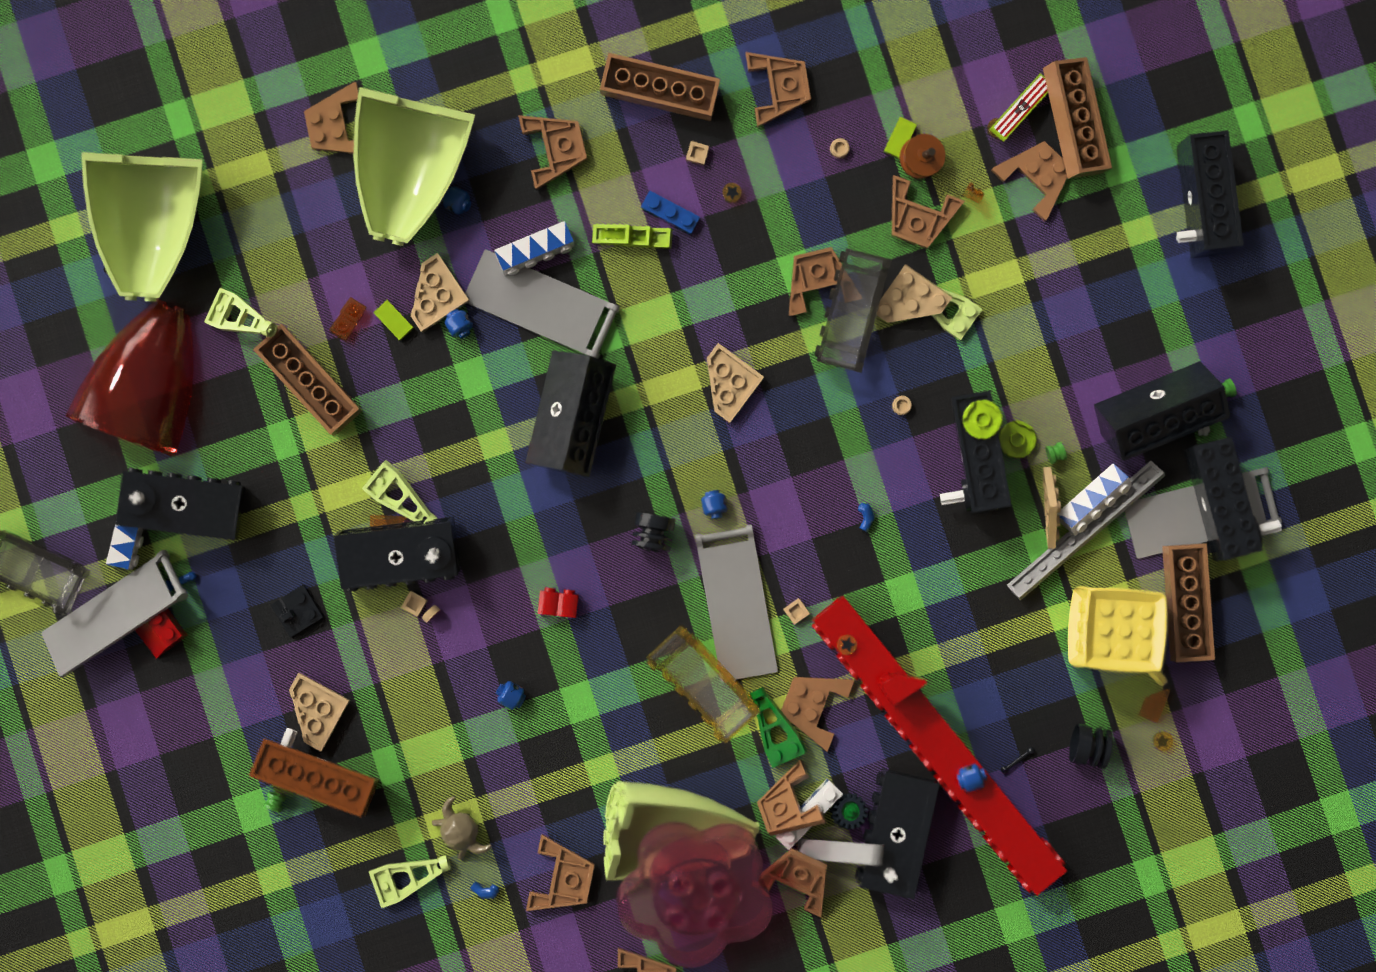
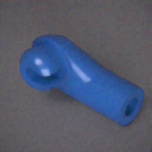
(868, 515)
(485, 893)

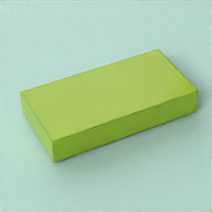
(900, 135)
(393, 320)

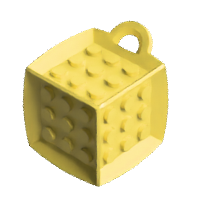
(1118, 630)

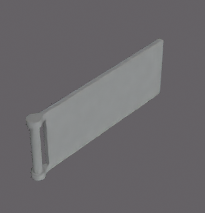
(540, 304)
(1176, 516)
(737, 604)
(112, 614)

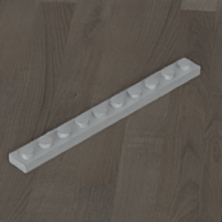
(1070, 544)

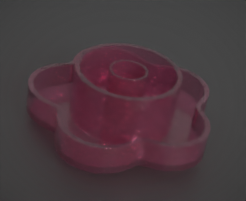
(695, 891)

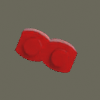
(557, 603)

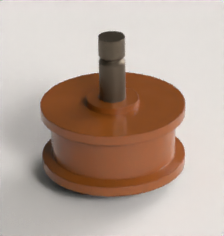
(922, 156)

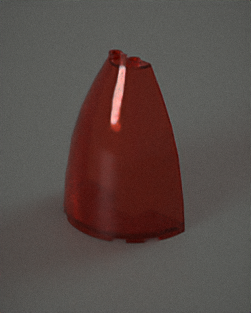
(142, 381)

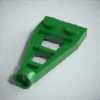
(785, 750)

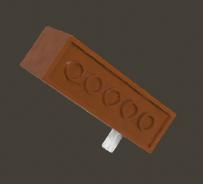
(313, 776)

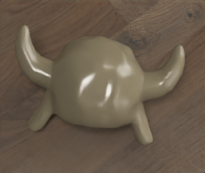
(459, 831)

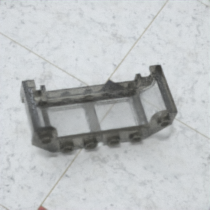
(852, 309)
(40, 572)

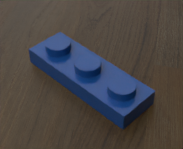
(670, 212)

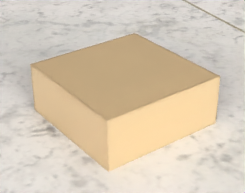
(697, 153)
(414, 603)
(796, 611)

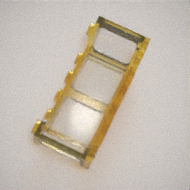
(704, 683)

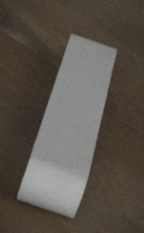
(842, 851)

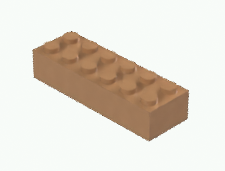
(659, 86)
(1077, 117)
(308, 380)
(1188, 602)

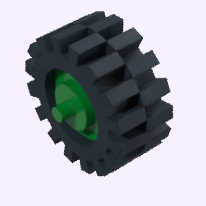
(849, 811)

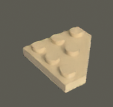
(436, 294)
(911, 297)
(730, 382)
(1051, 507)
(316, 710)

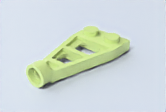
(222, 308)
(962, 319)
(379, 483)
(385, 886)

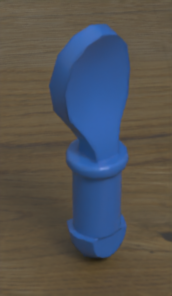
(183, 579)

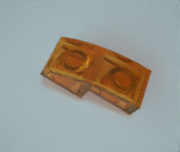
(348, 319)

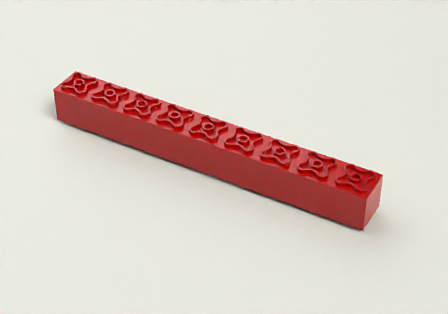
(941, 750)

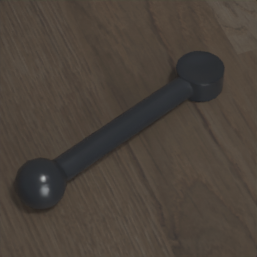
(1005, 769)

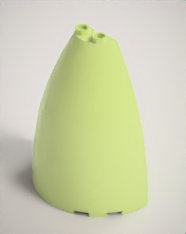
(404, 161)
(140, 217)
(640, 807)

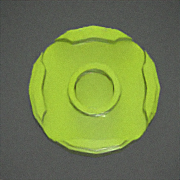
(982, 419)
(1017, 439)

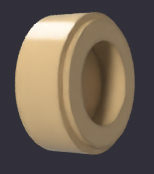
(839, 148)
(901, 405)
(432, 612)

